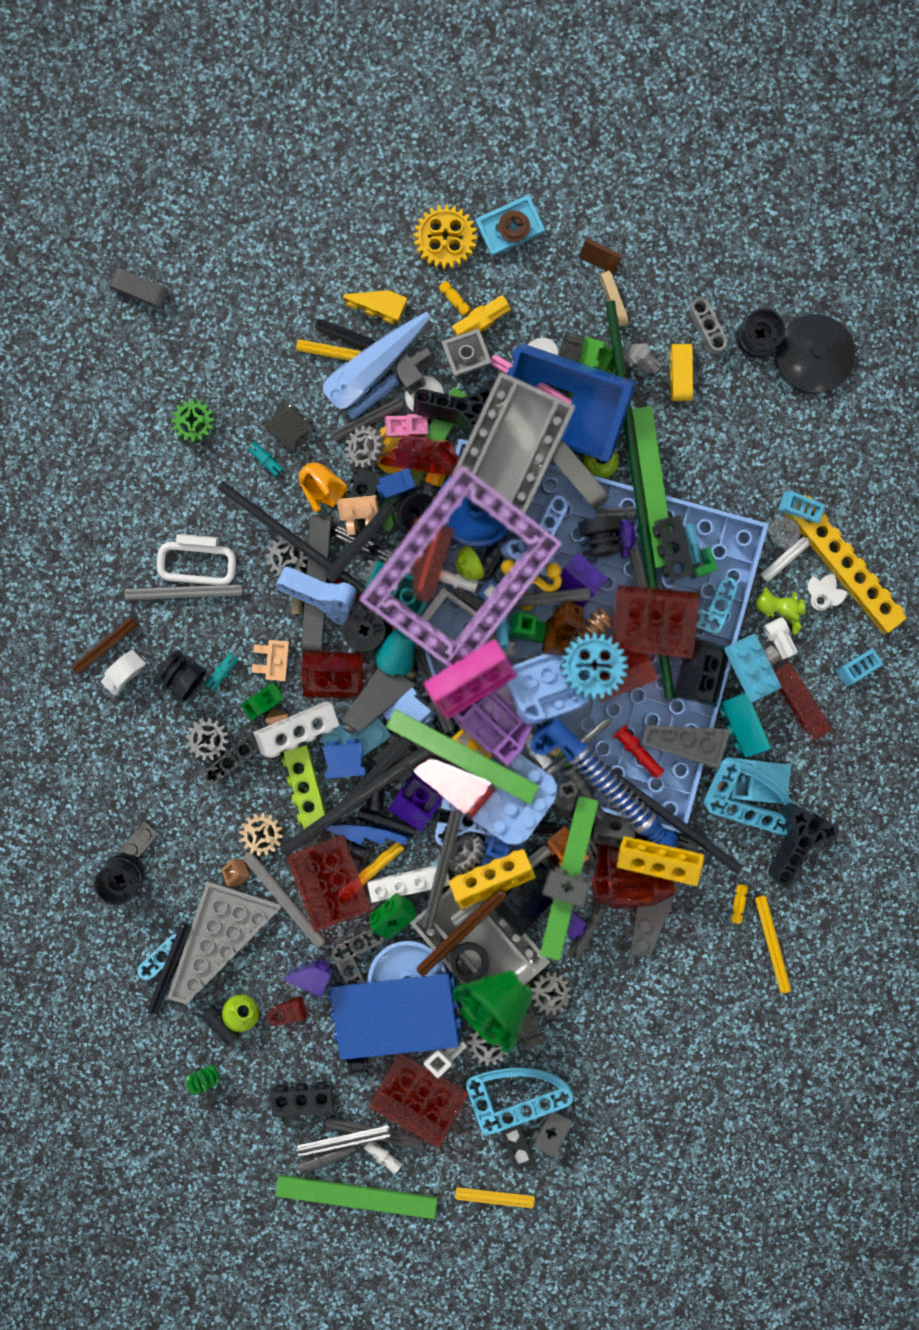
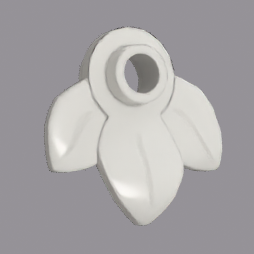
(827, 591)

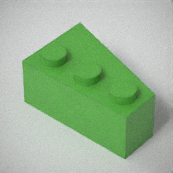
(596, 355)

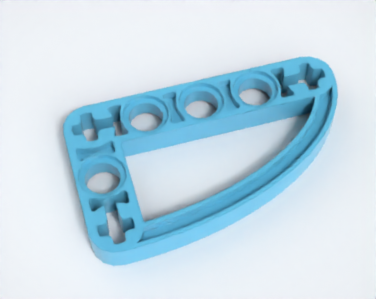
(723, 799)
(515, 1110)

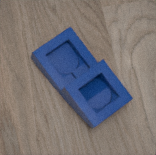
(496, 850)

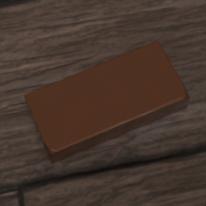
(599, 256)
(554, 641)

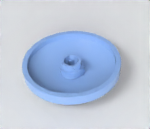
(401, 962)

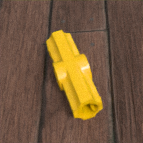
(482, 316)

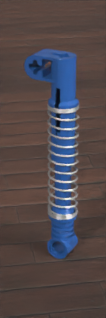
(597, 773)

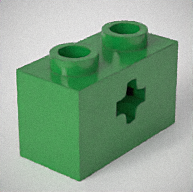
(392, 916)

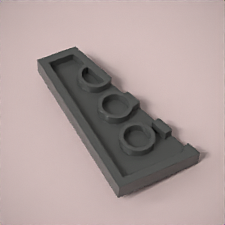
(692, 743)
(648, 925)

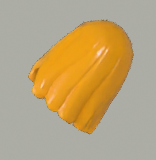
(321, 485)

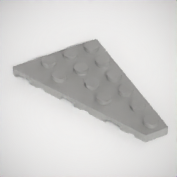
(219, 930)

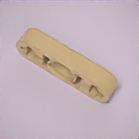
(612, 294)

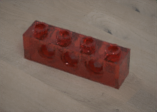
(801, 702)

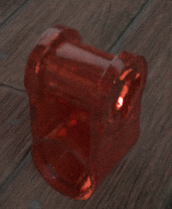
(291, 1011)

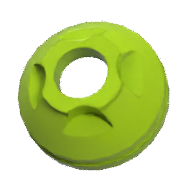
(602, 471)
(469, 564)
(231, 1017)

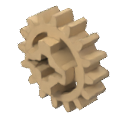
(252, 829)

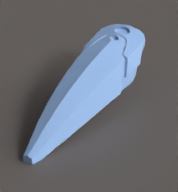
(366, 369)

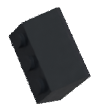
(703, 674)
(525, 902)

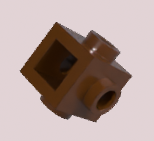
(568, 618)

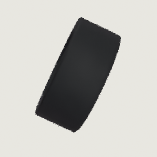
(454, 960)

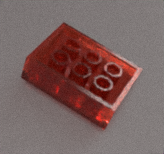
(655, 621)
(328, 883)
(418, 1100)

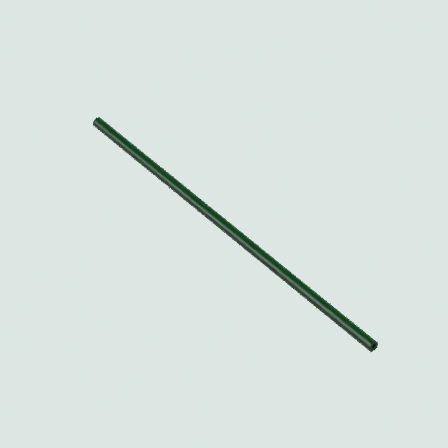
(637, 484)

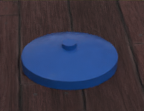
(474, 525)

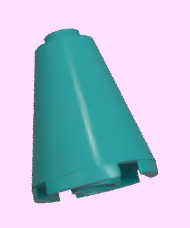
(396, 654)

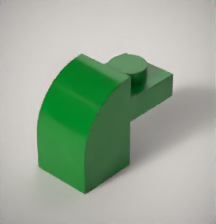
(526, 627)
(262, 701)

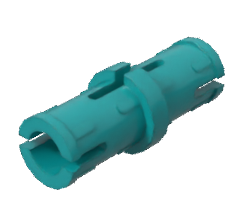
(265, 459)
(221, 671)

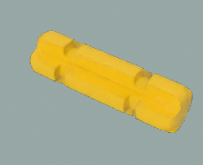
(454, 298)
(739, 903)

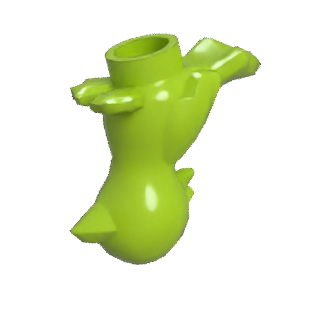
(787, 607)

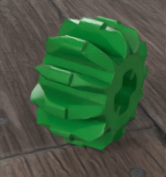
(202, 1080)

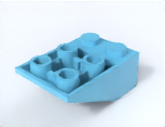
(753, 790)

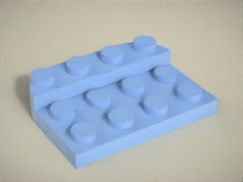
(541, 689)
(511, 817)

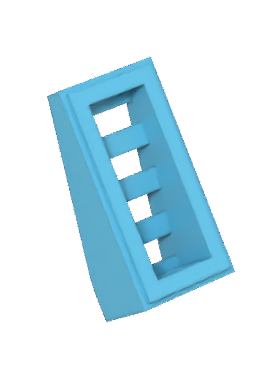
(789, 503)
(850, 675)

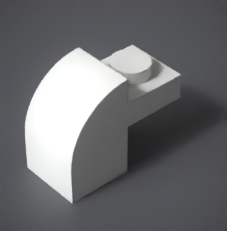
(122, 671)
(440, 1060)

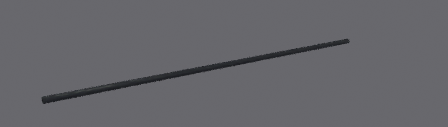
(360, 588)

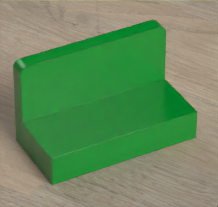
(709, 564)

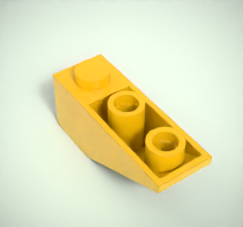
(379, 303)

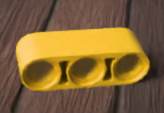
(681, 372)

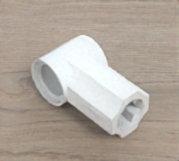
(778, 633)

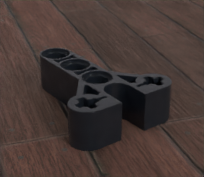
(451, 409)
(802, 834)

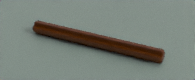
(461, 932)

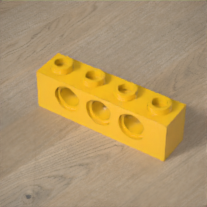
(660, 861)
(486, 888)

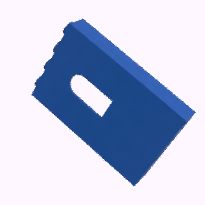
(598, 398)

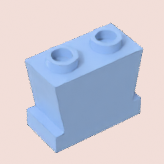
(413, 706)

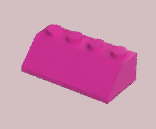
(470, 679)

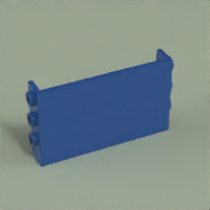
(395, 1016)

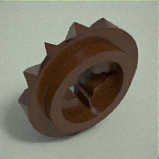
(519, 219)

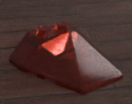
(623, 887)

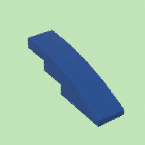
(358, 833)

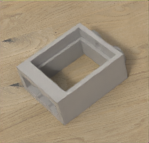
(438, 601)

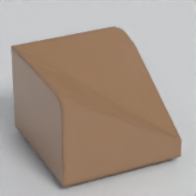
(275, 716)
(235, 872)

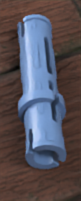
(371, 398)

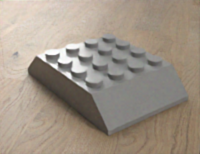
(516, 439)
(503, 945)

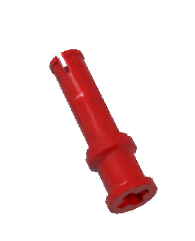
(632, 744)

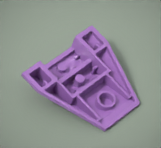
(495, 725)

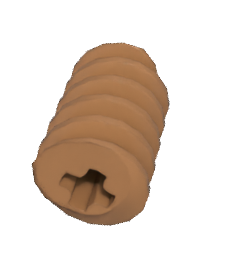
(593, 626)

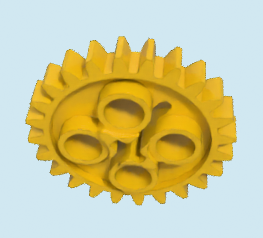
(446, 219)

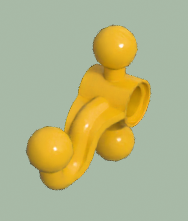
(552, 571)

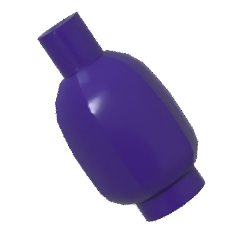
(628, 533)

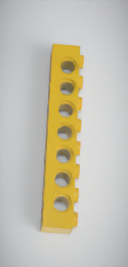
(846, 576)

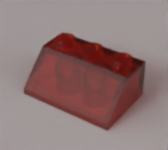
(638, 673)
(332, 674)

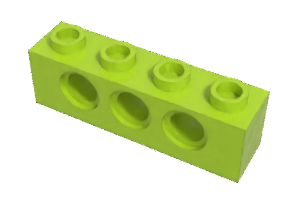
(309, 775)

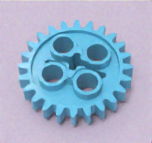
(594, 685)

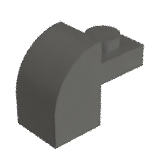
(409, 370)

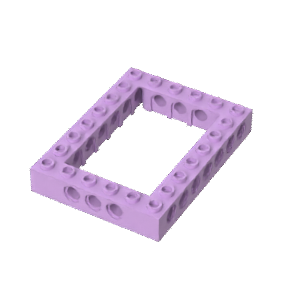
(502, 599)

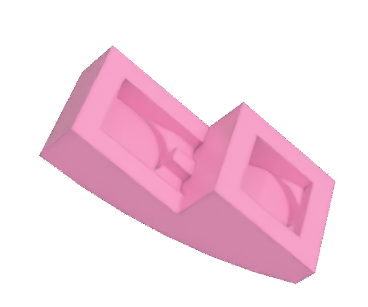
(406, 425)

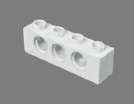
(267, 736)
(403, 883)

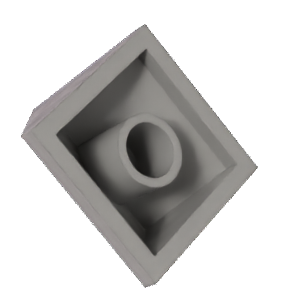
(466, 353)

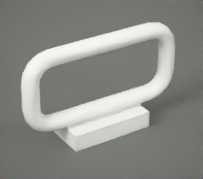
(196, 544)

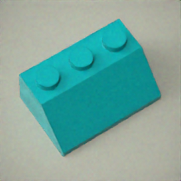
(403, 592)
(744, 725)

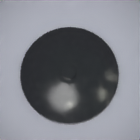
(815, 354)

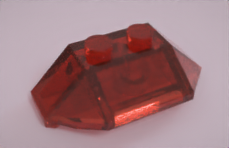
(422, 455)

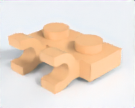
(357, 508)
(276, 660)

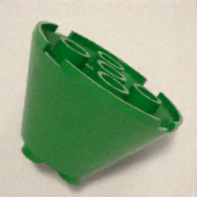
(495, 1007)

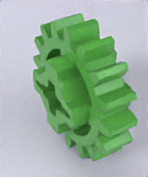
(201, 420)

